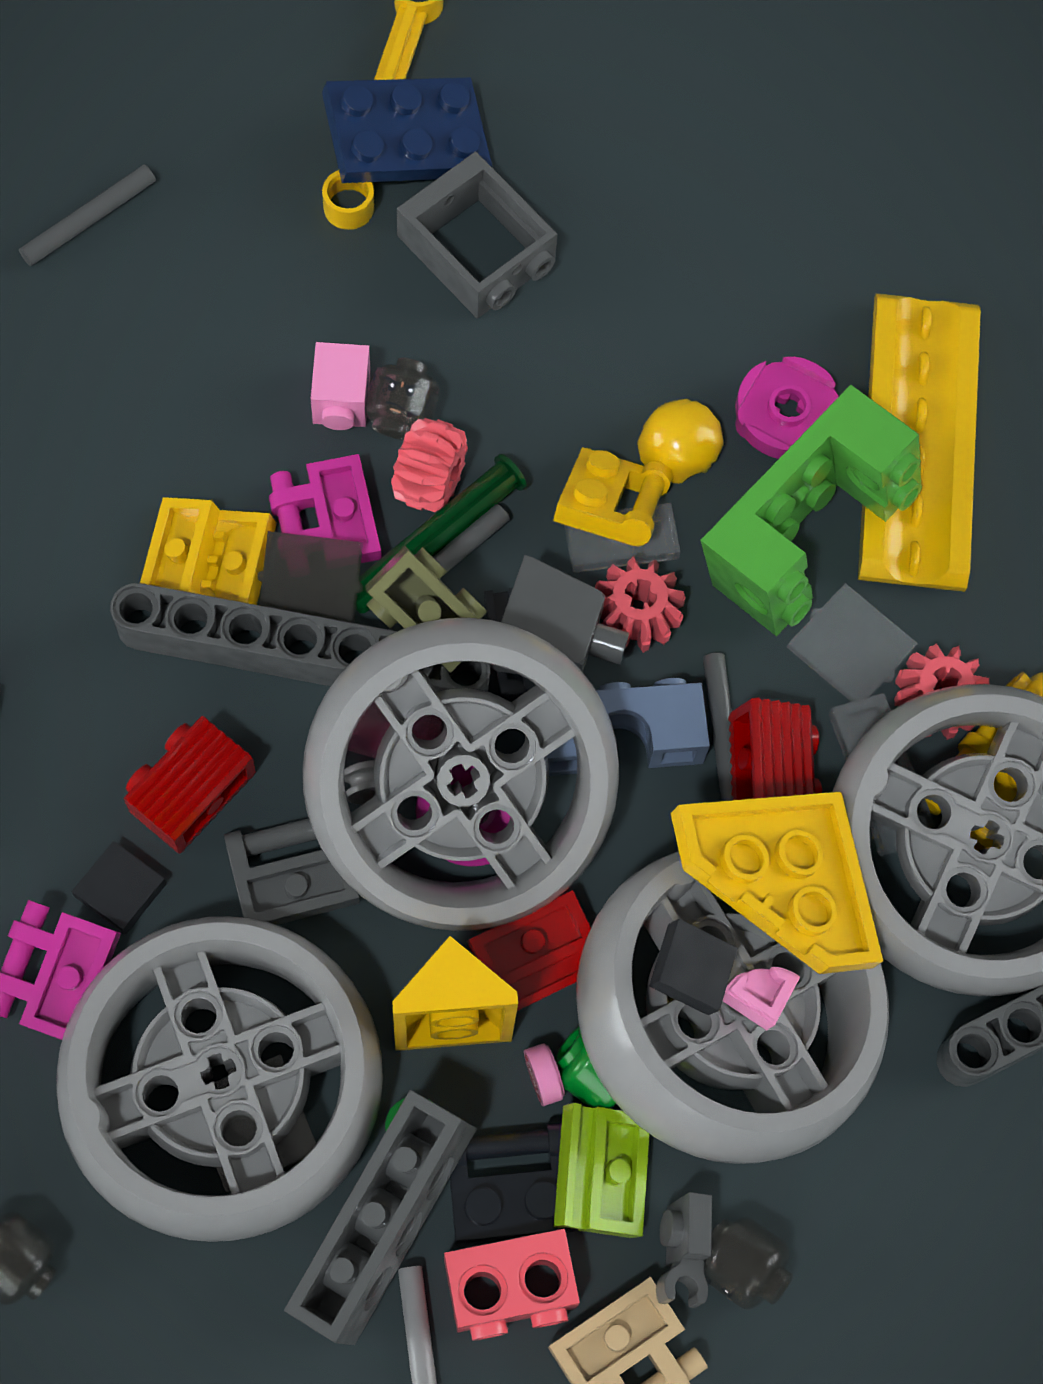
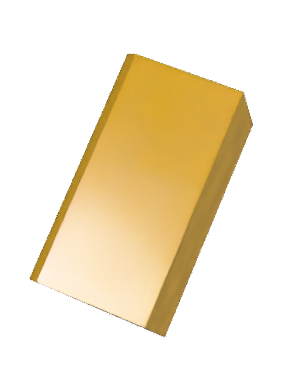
(454, 1003)

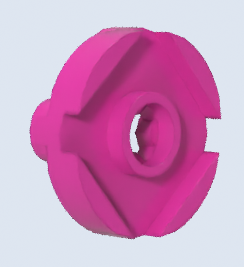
(763, 386)

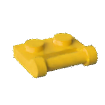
(596, 490)

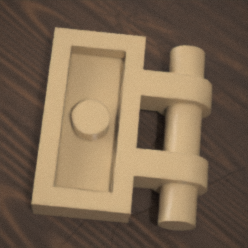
(624, 1336)

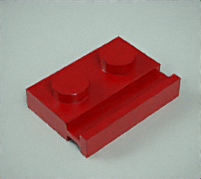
(538, 950)

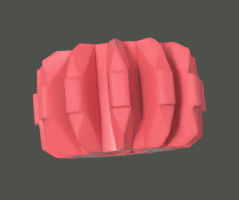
(429, 464)
(645, 585)
(933, 672)

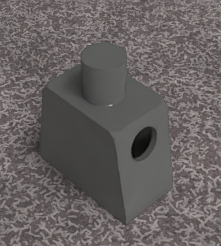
(563, 614)

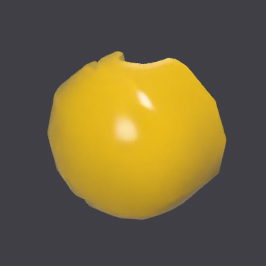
(682, 437)

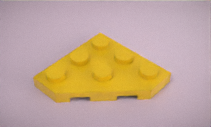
(786, 871)

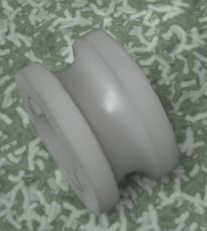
(362, 782)

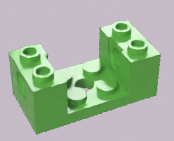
(847, 446)

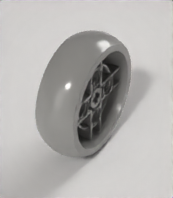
(963, 787)
(375, 833)
(637, 1055)
(116, 1115)

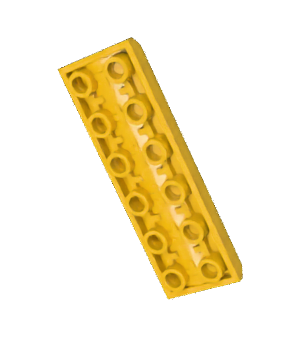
(928, 380)

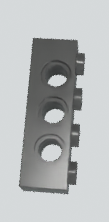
(380, 1220)

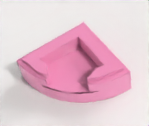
(761, 994)

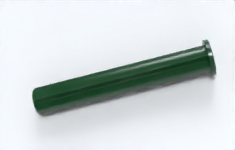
(453, 517)

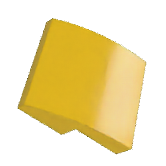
(208, 550)

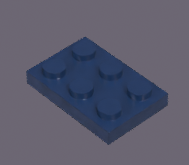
(403, 127)

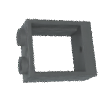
(451, 195)

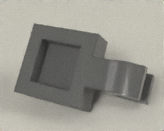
(687, 1239)

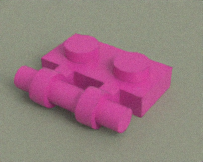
(339, 499)
(71, 963)

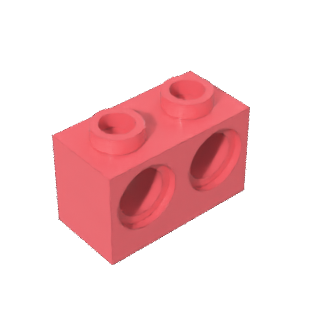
(506, 1265)

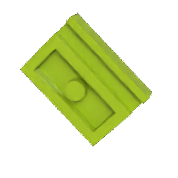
(601, 1172)

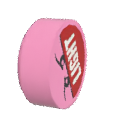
(544, 1074)

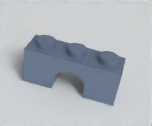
(664, 716)

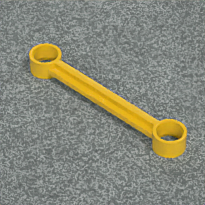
(393, 65)

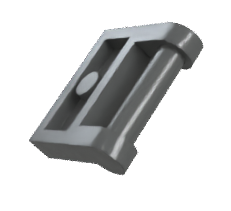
(287, 887)

